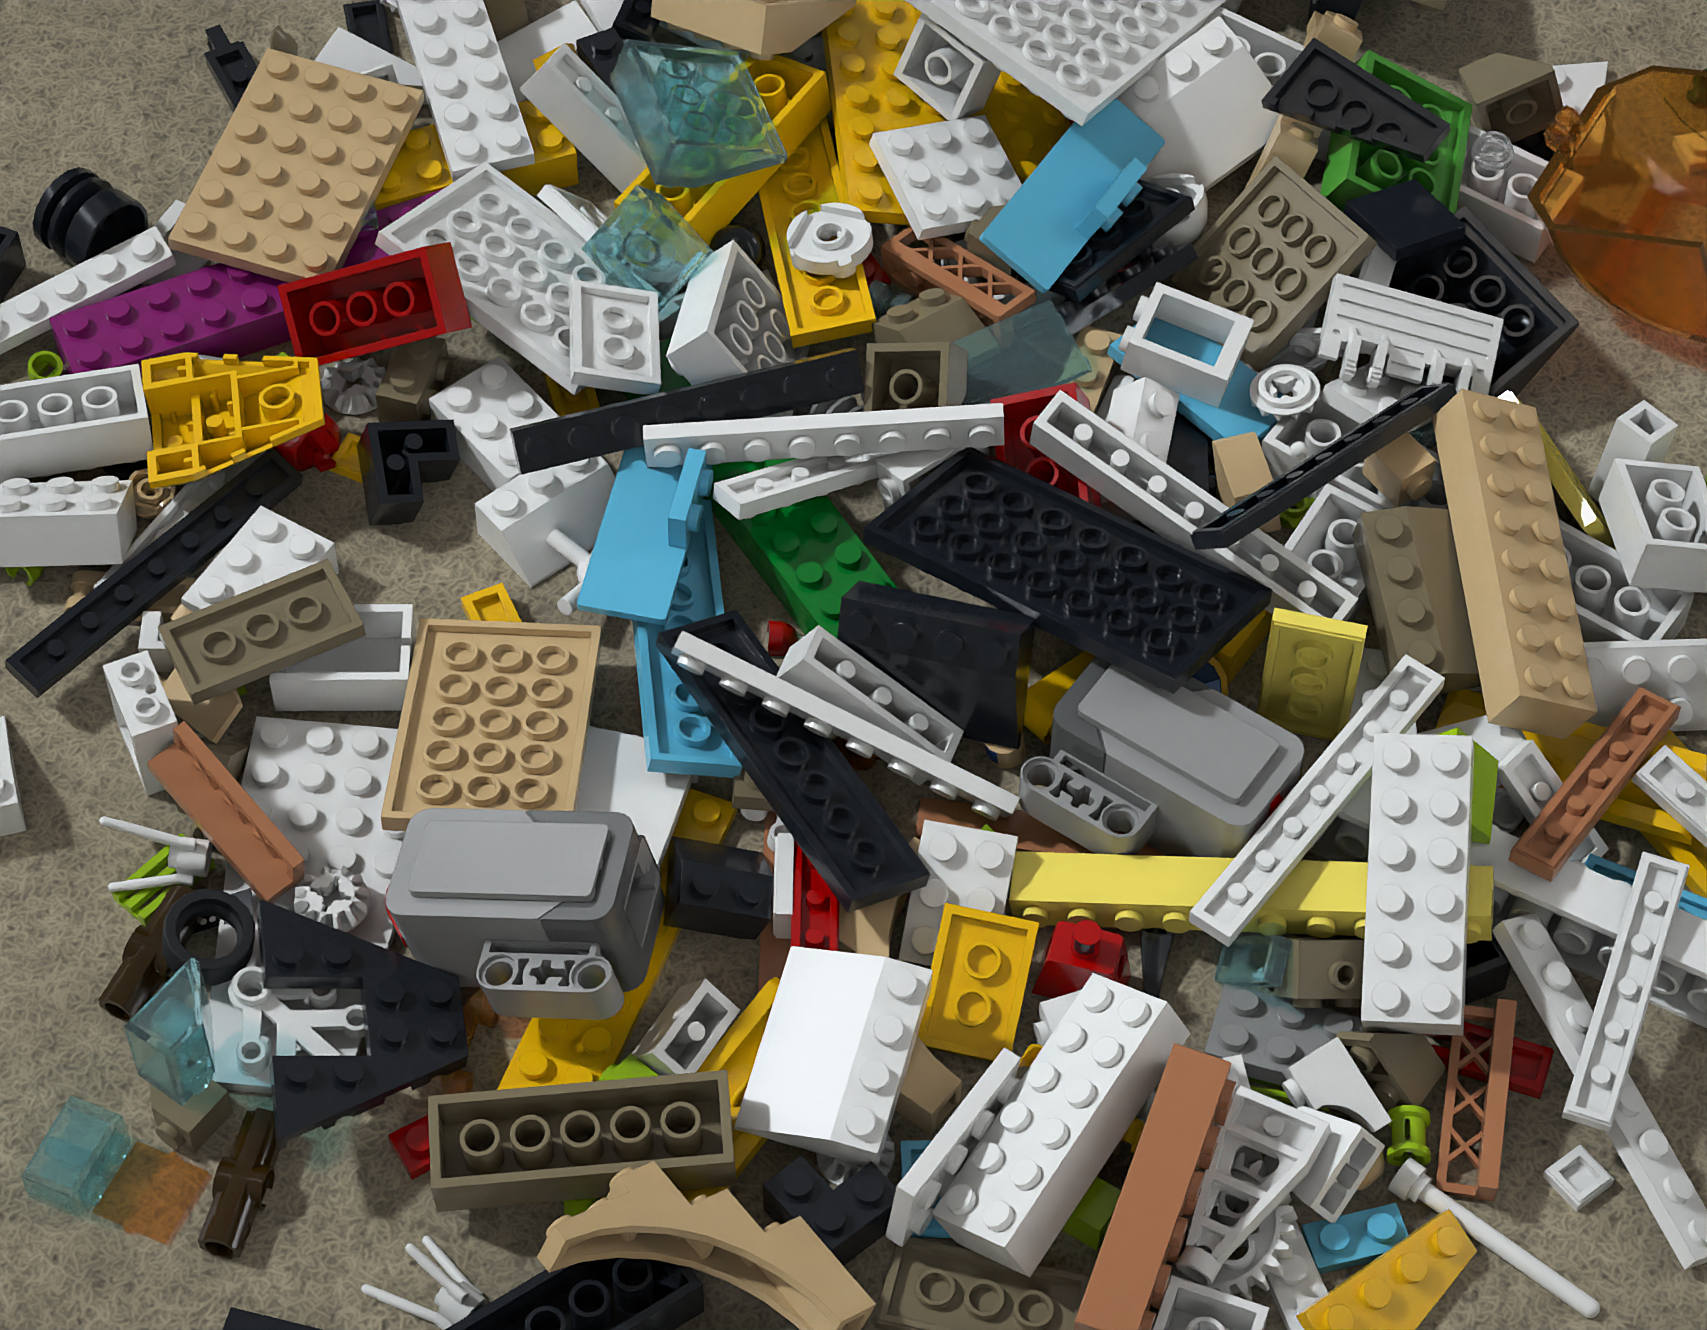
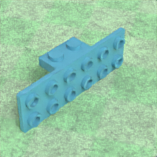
(1073, 194)
(645, 537)

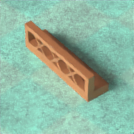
(915, 272)
(227, 815)
(1494, 1107)

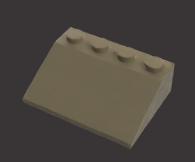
(1417, 591)

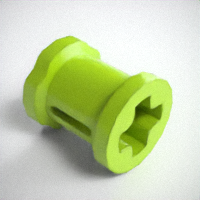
(1419, 1121)

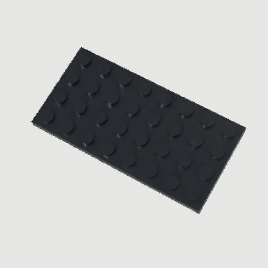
(1069, 567)

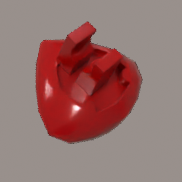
(313, 447)

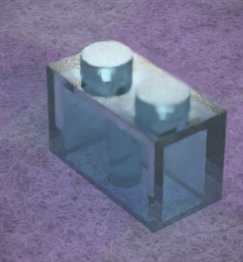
(76, 1157)

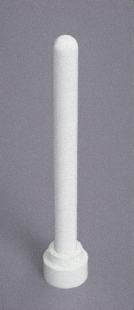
(1414, 1184)

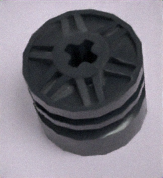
(86, 216)

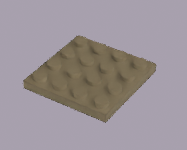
(1273, 258)

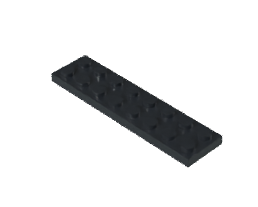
(801, 776)

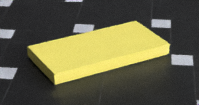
(1571, 488)
(1310, 673)

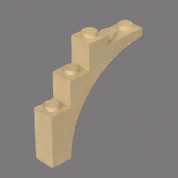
(1295, 140)
(929, 1087)
(717, 1236)

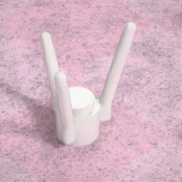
(187, 855)
(455, 1299)

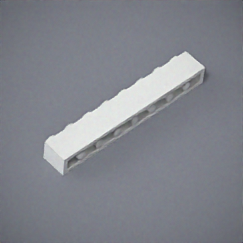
(1177, 506)

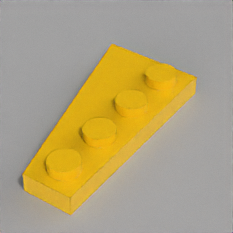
(1399, 1284)

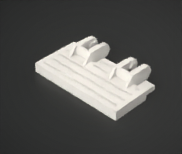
(1410, 334)

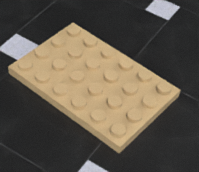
(296, 168)
(493, 718)

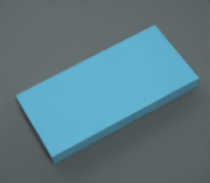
(1235, 410)

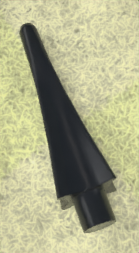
(1155, 950)

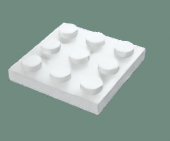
(945, 173)

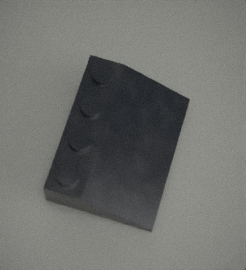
(1490, 280)
(948, 653)

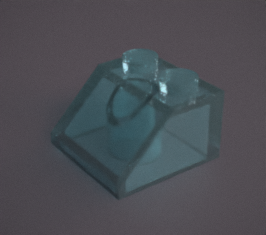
(647, 246)
(175, 1036)

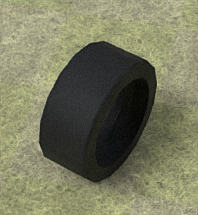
(209, 903)

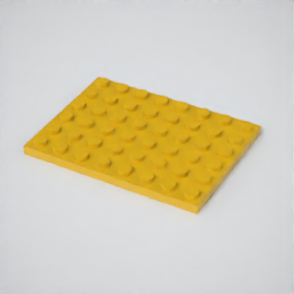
(868, 99)

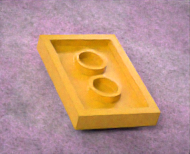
(977, 982)

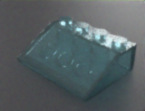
(694, 113)

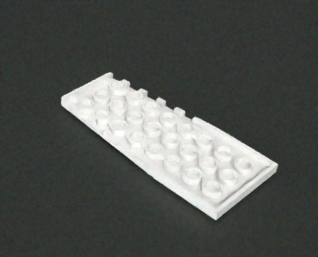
(327, 798)

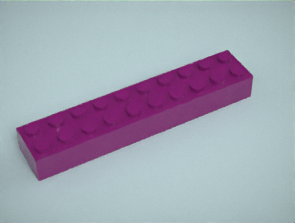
(198, 312)

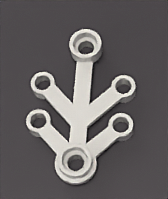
(292, 1025)

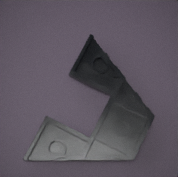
(408, 1017)

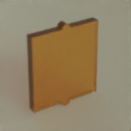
(150, 1192)

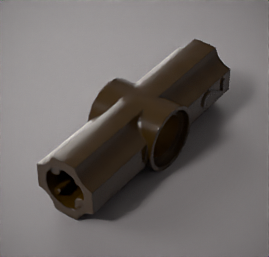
(143, 962)
(241, 1186)

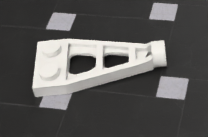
(1271, 1129)

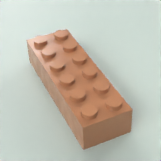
(1158, 1192)

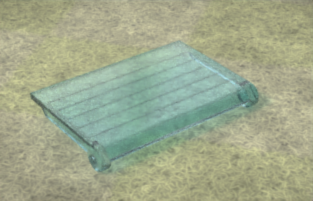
(1021, 355)

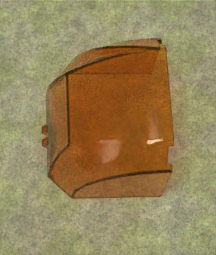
(1632, 198)

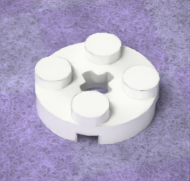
(837, 257)

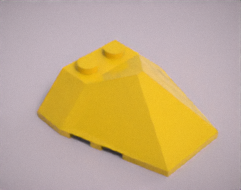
(225, 411)

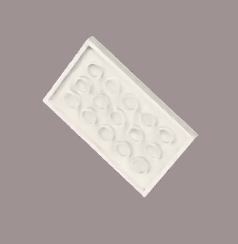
(511, 263)

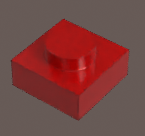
(412, 1146)

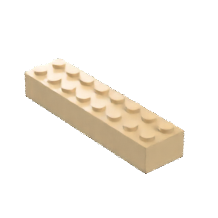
(1513, 565)

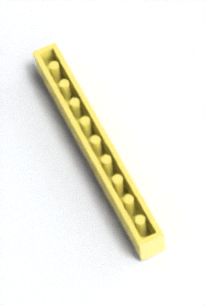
(1162, 890)

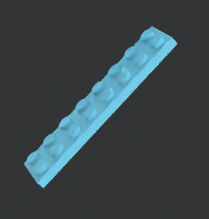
(674, 726)

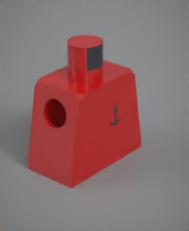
(1078, 952)

